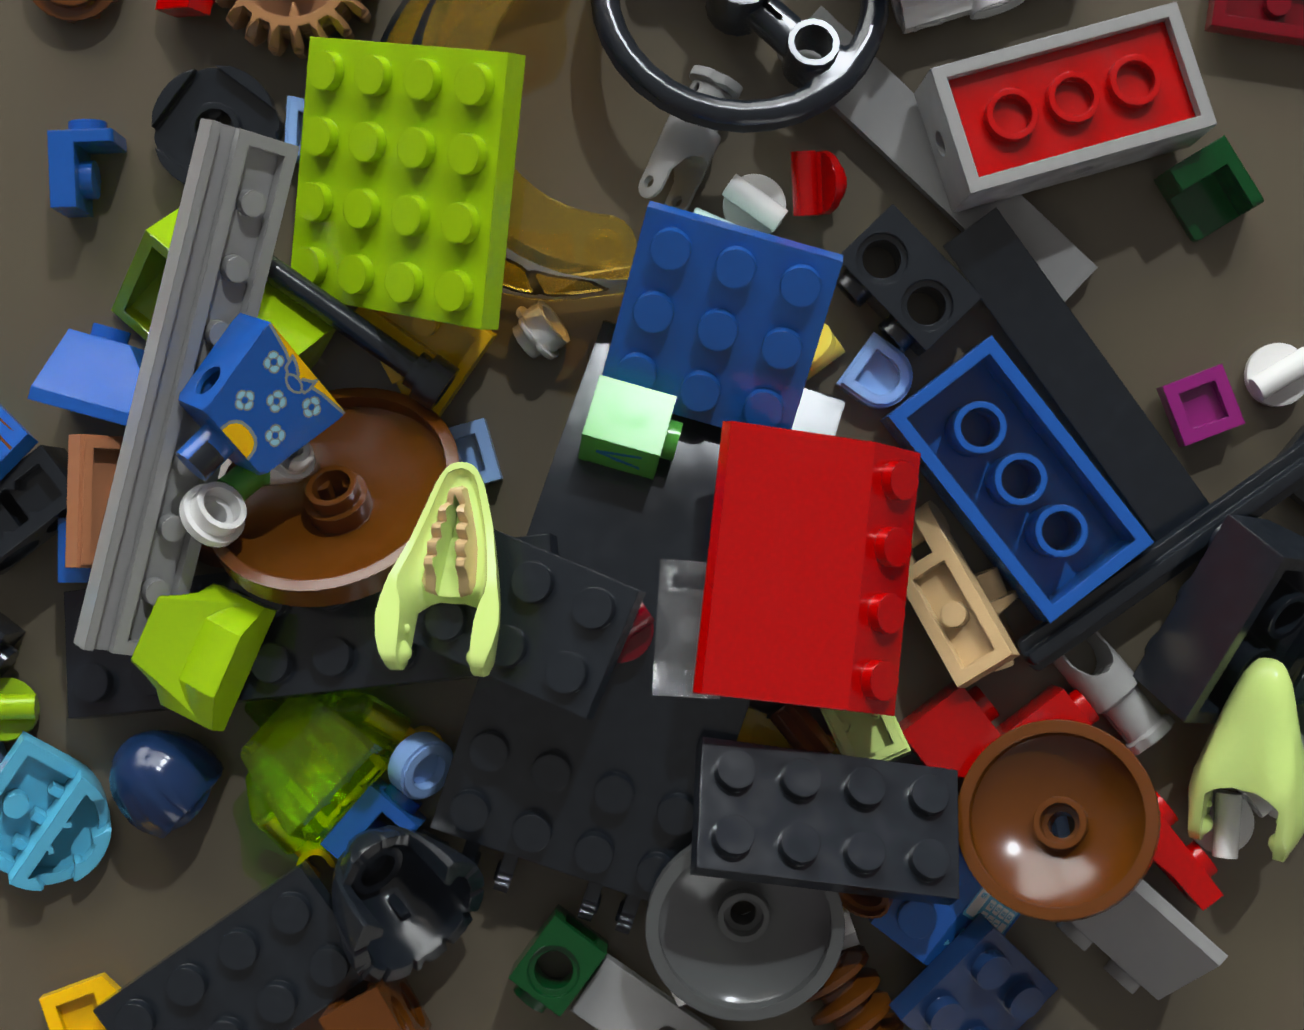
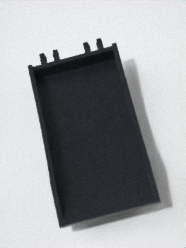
(614, 790)

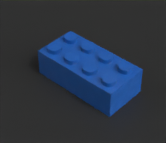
(1017, 481)

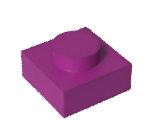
(1200, 405)

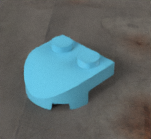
(50, 816)

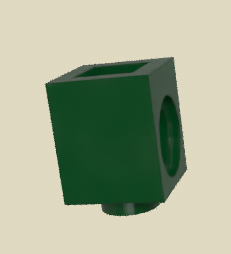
(574, 939)

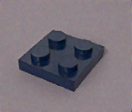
(975, 985)

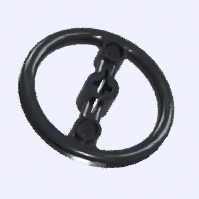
(820, 80)

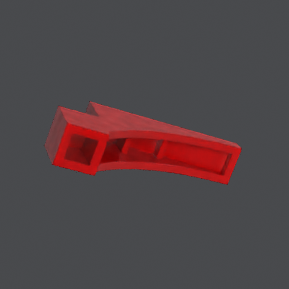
(957, 728)

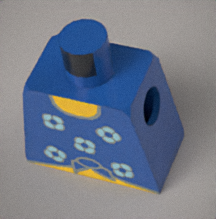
(252, 402)

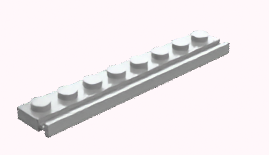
(210, 276)

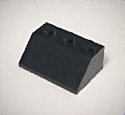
(1231, 611)

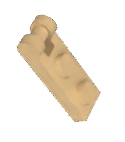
(954, 604)

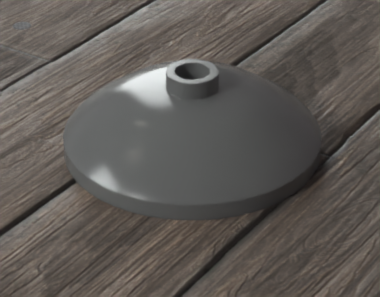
(735, 962)

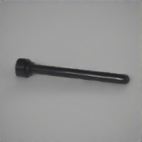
(422, 374)

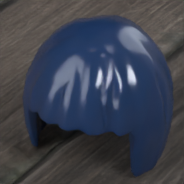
(162, 780)

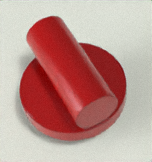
(816, 182)

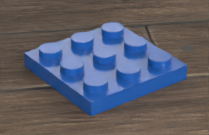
(721, 317)

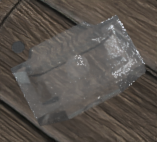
(678, 628)

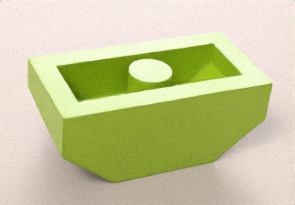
(202, 651)

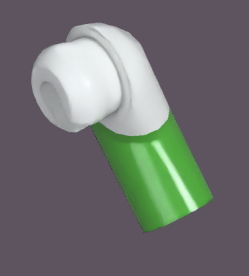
(289, 471)

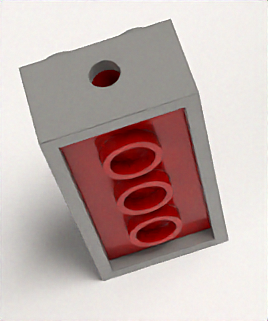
(1064, 106)

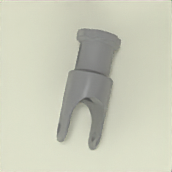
(687, 145)
(1117, 697)

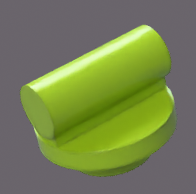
(17, 709)

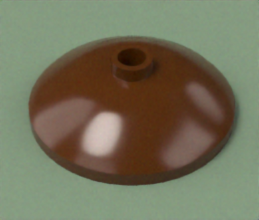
(1031, 781)

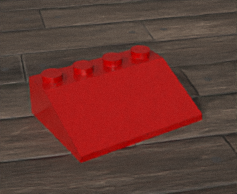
(807, 569)

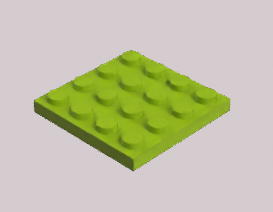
(408, 177)

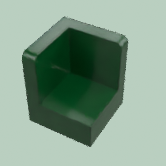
(1208, 189)

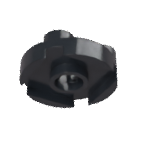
(206, 95)

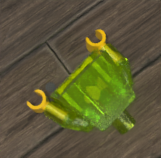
(316, 762)

